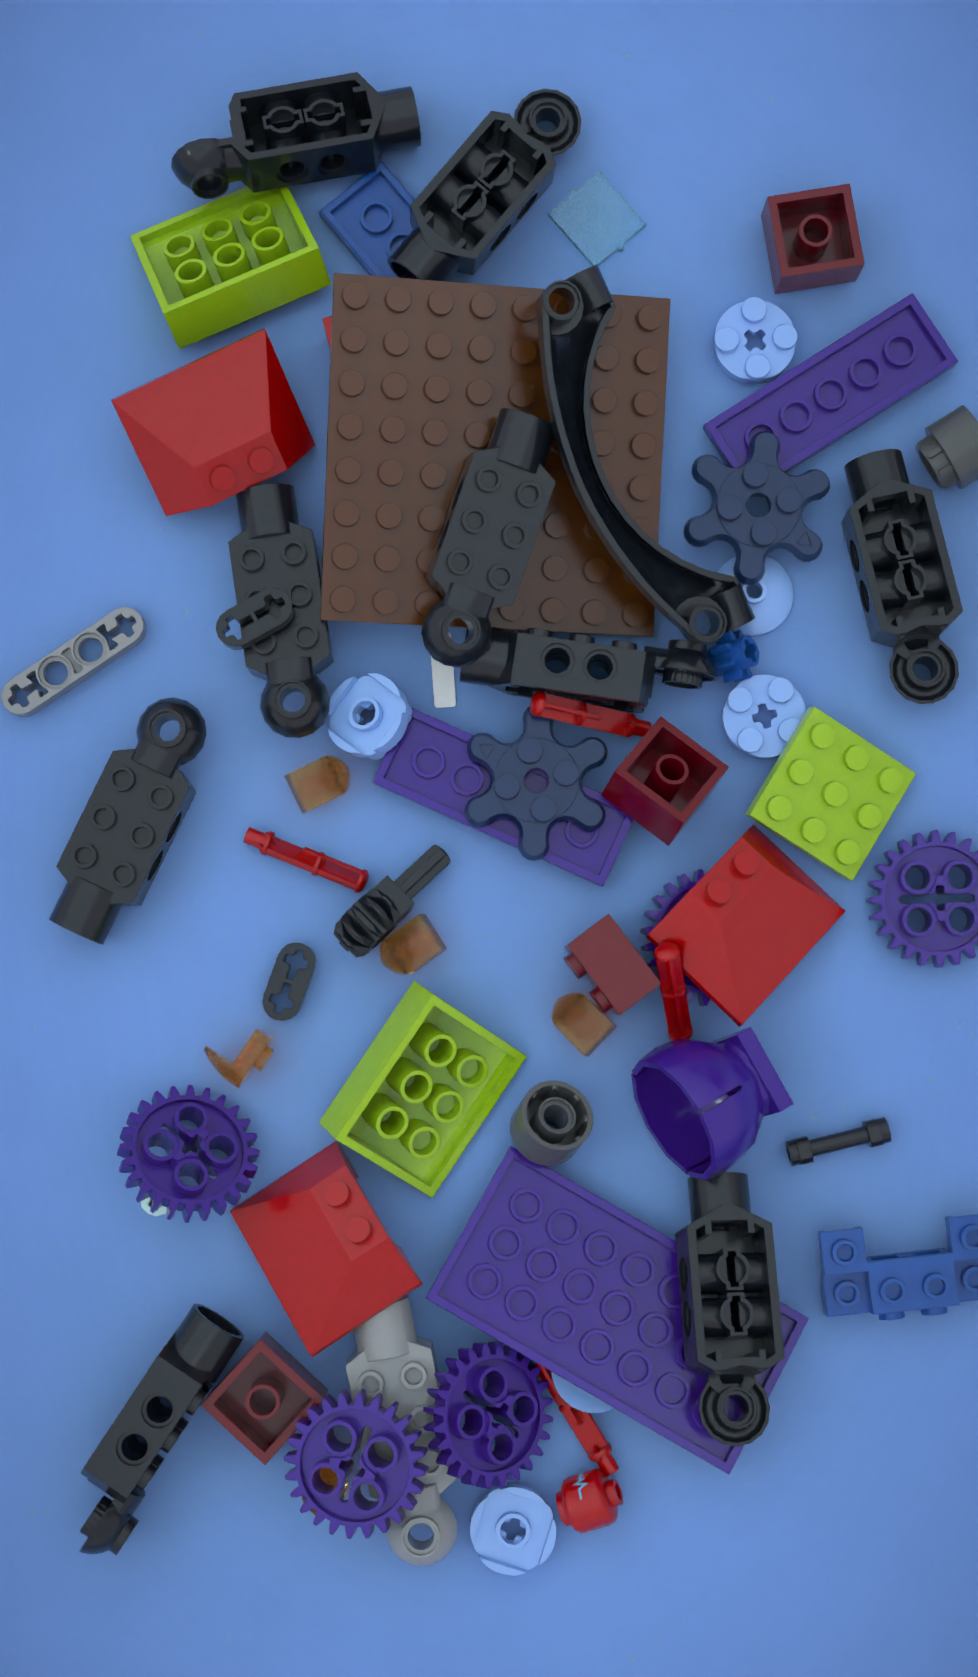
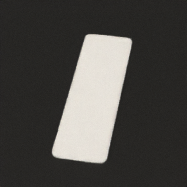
(443, 684)

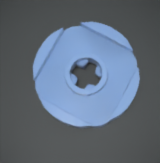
(753, 318)
(743, 702)
(386, 728)
(490, 1540)

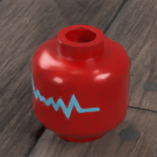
(589, 1500)

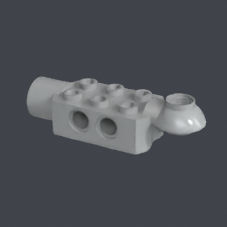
(402, 1369)

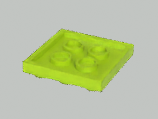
(830, 793)

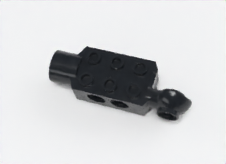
(301, 136)

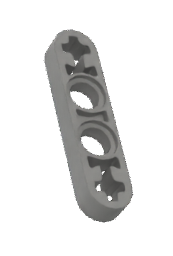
(70, 655)

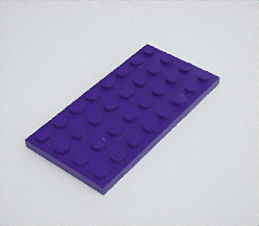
(587, 1300)

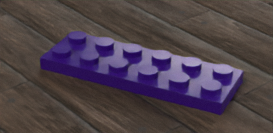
(837, 387)
(436, 772)

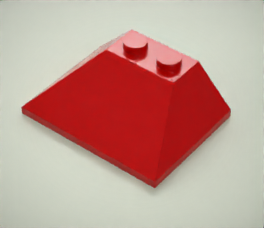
(215, 425)
(747, 924)
(324, 1249)

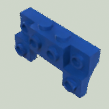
(898, 1281)

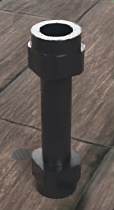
(874, 1133)

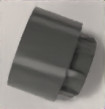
(951, 449)
(564, 1109)

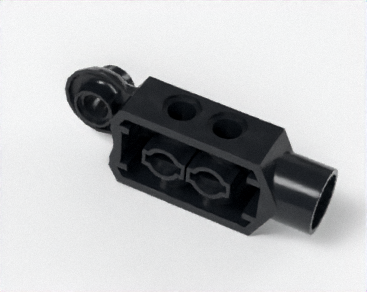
(486, 188)
(488, 535)
(283, 555)
(902, 572)
(518, 668)
(129, 822)
(729, 1304)
(122, 1462)

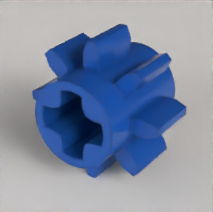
(734, 656)

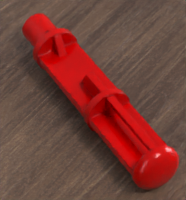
(587, 715)
(308, 859)
(673, 991)
(584, 1428)

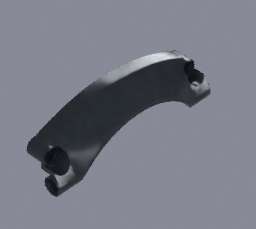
(567, 359)

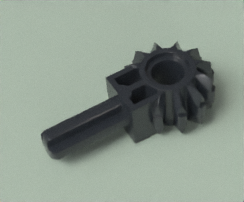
(387, 904)

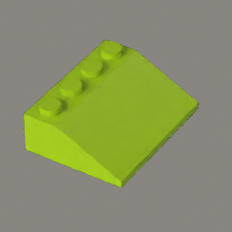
(230, 261)
(422, 1090)

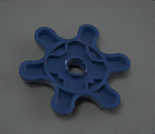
(750, 535)
(532, 811)

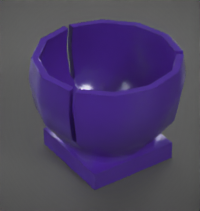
(707, 1099)

